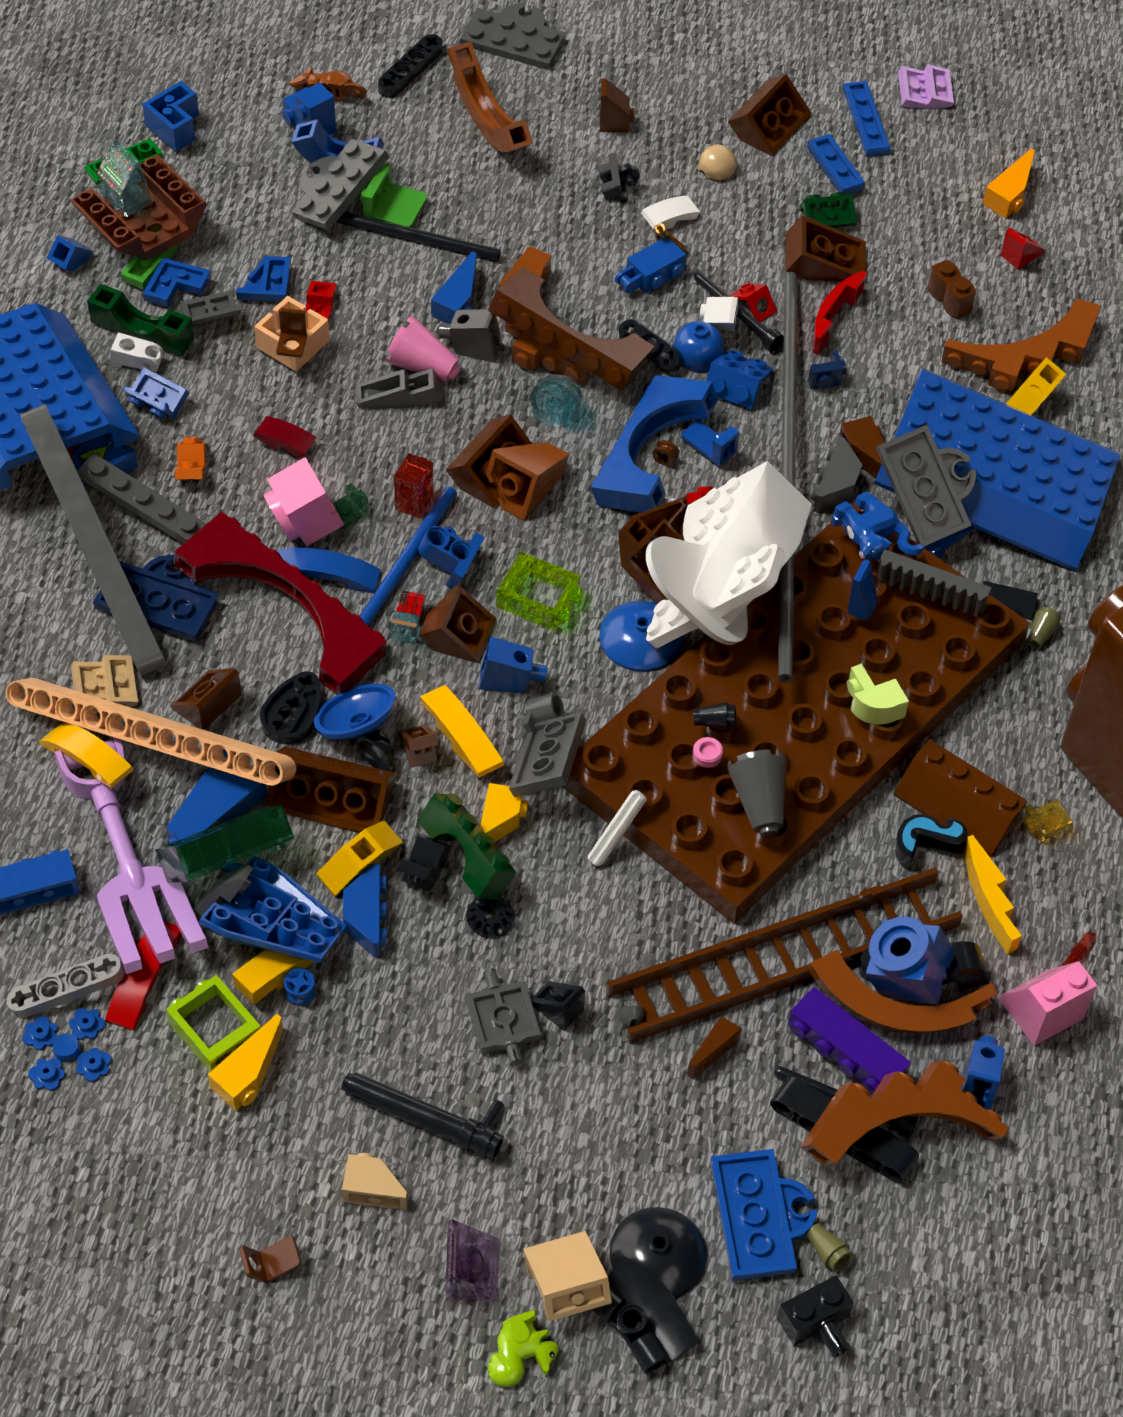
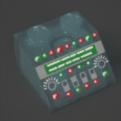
(123, 180)

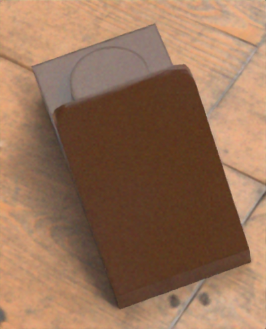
(419, 745)

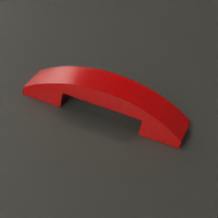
(846, 291)
(132, 991)

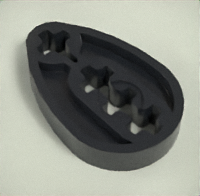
(278, 705)

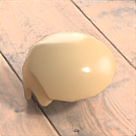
(717, 162)

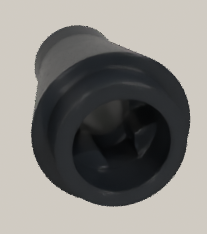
(716, 716)

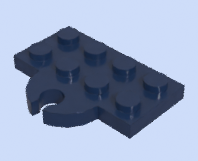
(168, 598)

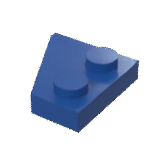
(267, 281)

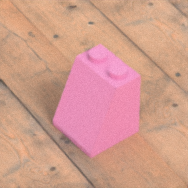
(1050, 1001)

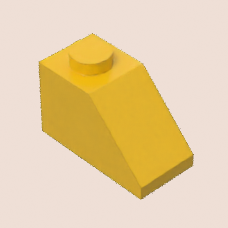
(502, 811)

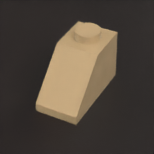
(372, 1183)

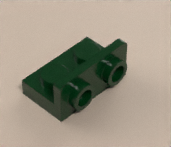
(833, 210)

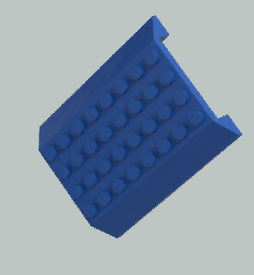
(50, 366)
(1032, 477)

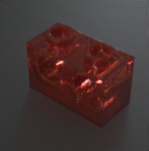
(413, 485)

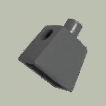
(474, 334)

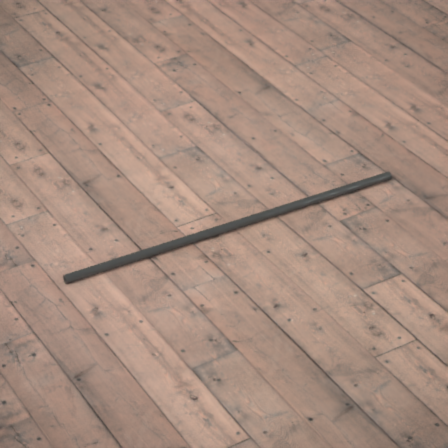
(786, 585)

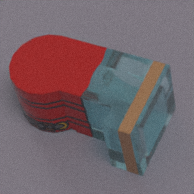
(408, 617)

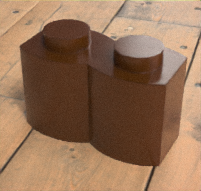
(951, 289)

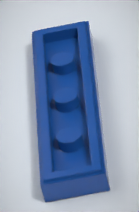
(866, 118)

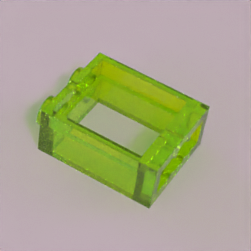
(531, 610)

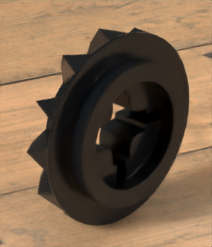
(495, 924)

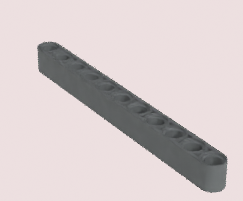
(93, 540)

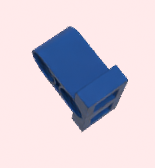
(445, 550)

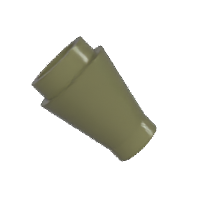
(1043, 627)
(830, 1248)

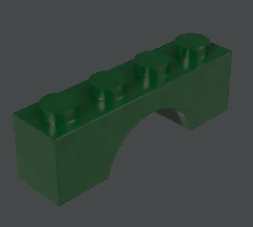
(114, 311)
(486, 868)

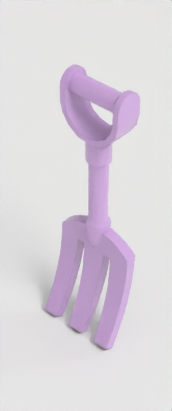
(134, 881)

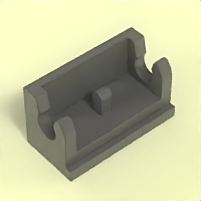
(211, 307)

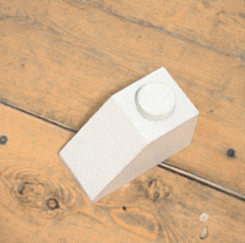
(720, 312)

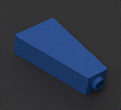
(213, 801)

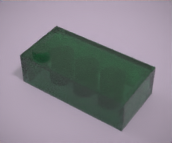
(225, 844)

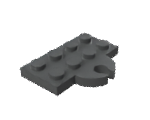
(514, 36)
(337, 183)
(927, 484)

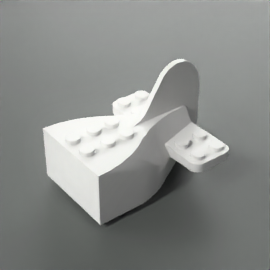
(728, 556)

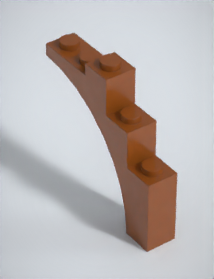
(528, 351)
(1006, 361)
(935, 1095)

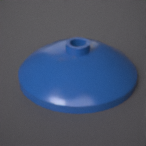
(626, 641)
(356, 712)

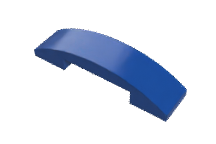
(333, 566)

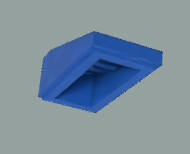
(863, 592)

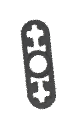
(662, 345)

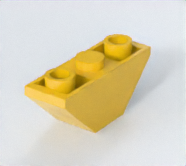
(357, 856)

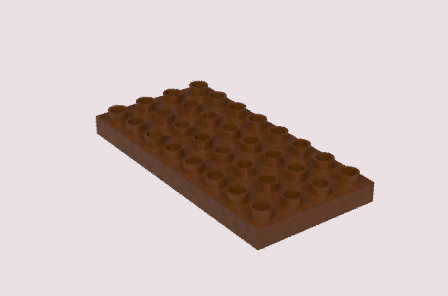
(833, 758)

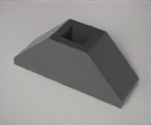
(837, 479)

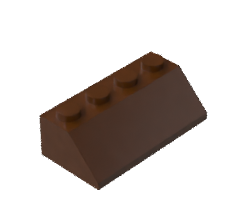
(949, 787)
(333, 791)

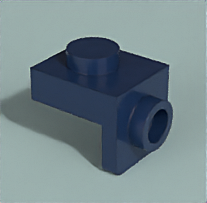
(827, 374)

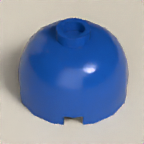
(699, 345)

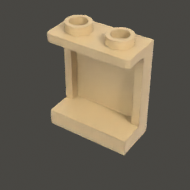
(568, 1275)

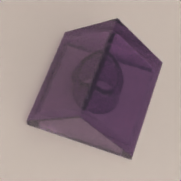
(471, 1264)

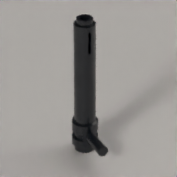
(466, 1133)

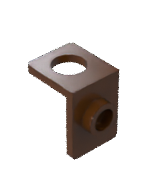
(294, 328)
(271, 1261)

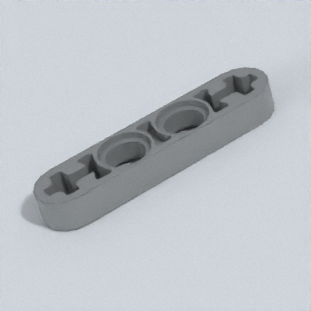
(67, 991)

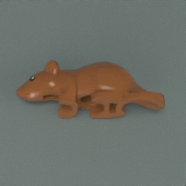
(336, 82)

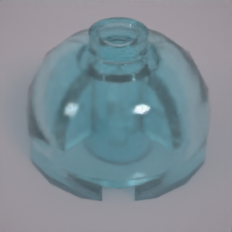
(555, 396)

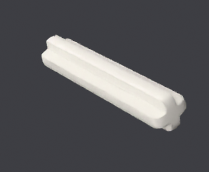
(617, 828)

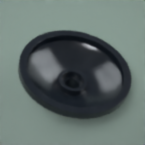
(674, 1266)

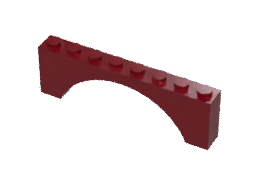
(229, 550)

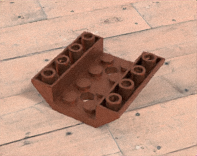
(173, 213)

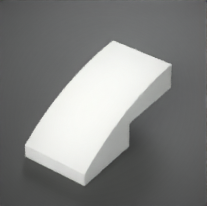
(670, 211)

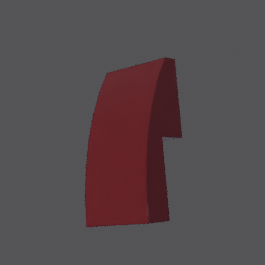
(281, 433)

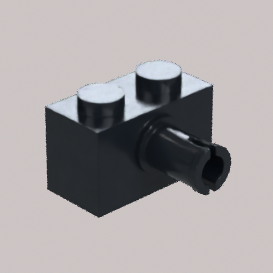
(818, 1313)

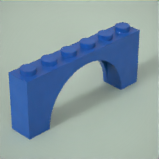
(664, 403)

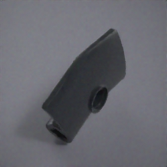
(663, 1326)

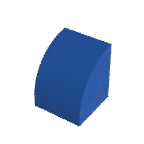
(68, 253)

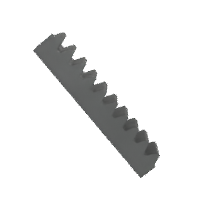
(933, 582)

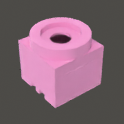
(302, 504)

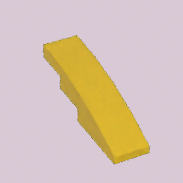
(462, 730)
(988, 889)

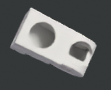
(135, 353)

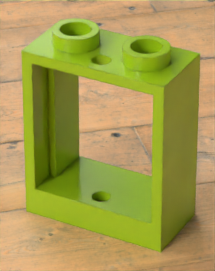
(201, 994)

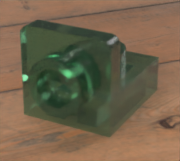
(351, 506)

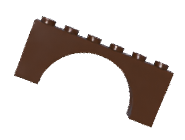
(613, 361)

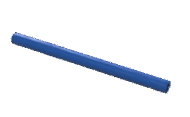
(407, 556)

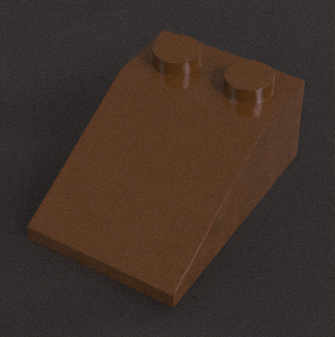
(823, 252)

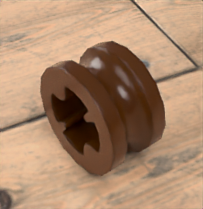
(665, 453)

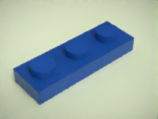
(836, 164)

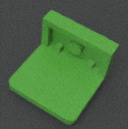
(391, 201)

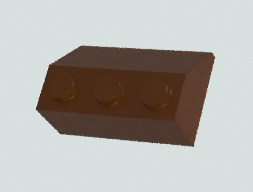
(770, 115)
(472, 463)

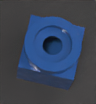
(909, 960)

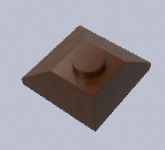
(458, 626)

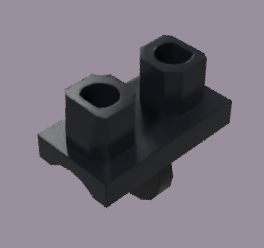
(619, 177)

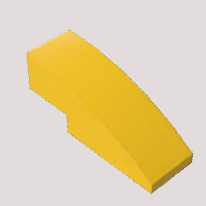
(265, 973)

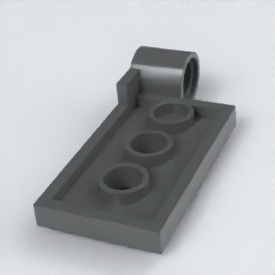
(548, 746)

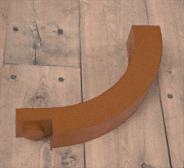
(481, 105)
(881, 1012)

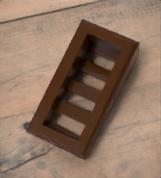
(718, 1042)

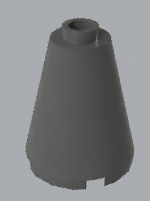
(761, 788)

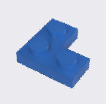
(172, 276)

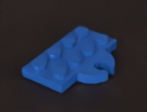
(759, 1214)

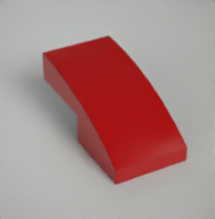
(321, 298)

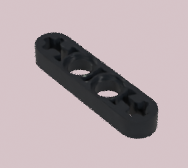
(406, 63)

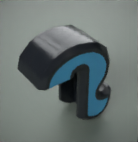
(928, 833)

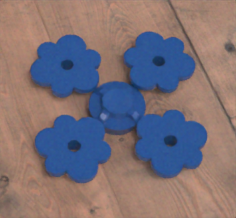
(66, 1048)

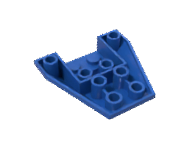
(275, 916)

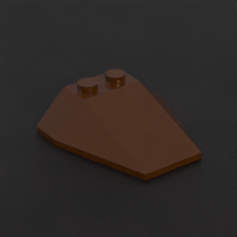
(643, 529)

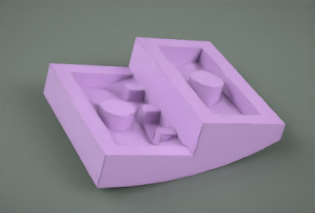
(925, 88)

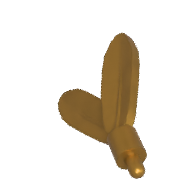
(662, 232)

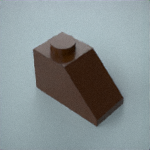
(614, 109)

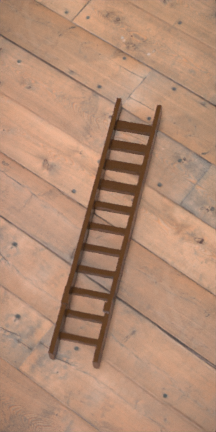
(745, 942)

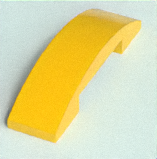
(89, 751)

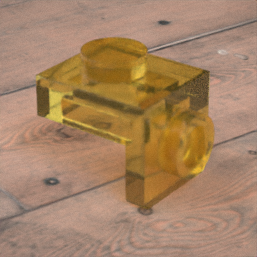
(1047, 820)

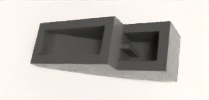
(400, 390)

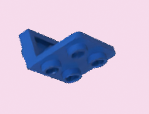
(738, 377)

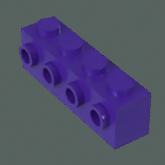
(845, 1040)

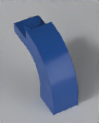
(315, 143)

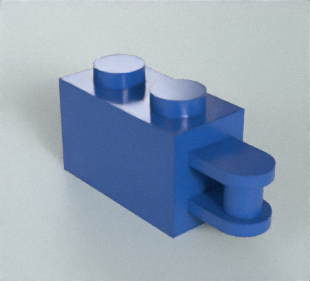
(652, 266)

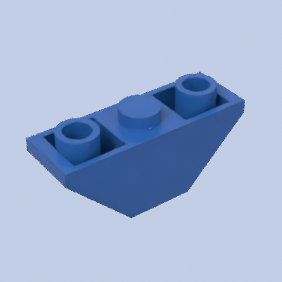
(364, 910)

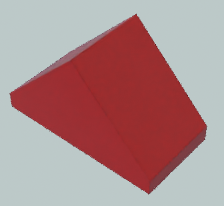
(1020, 248)

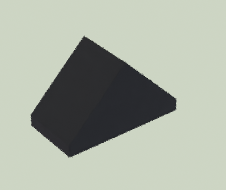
(560, 1003)

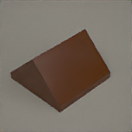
(209, 697)

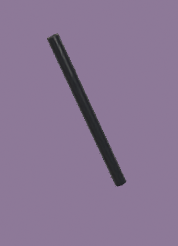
(419, 236)

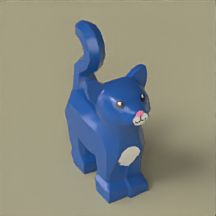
(872, 527)

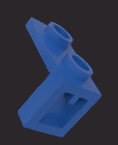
(712, 445)

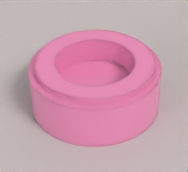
(707, 752)

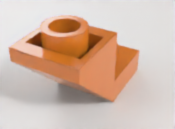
(191, 458)

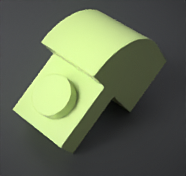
(875, 703)

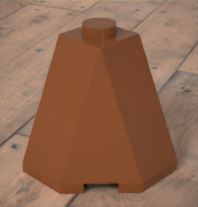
(525, 475)

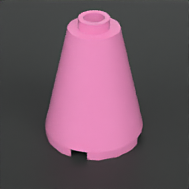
(420, 350)

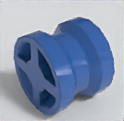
(296, 980)

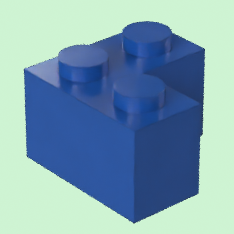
(311, 105)
(172, 115)

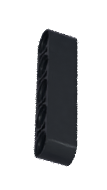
(875, 1149)

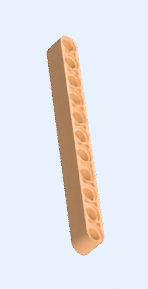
(161, 731)

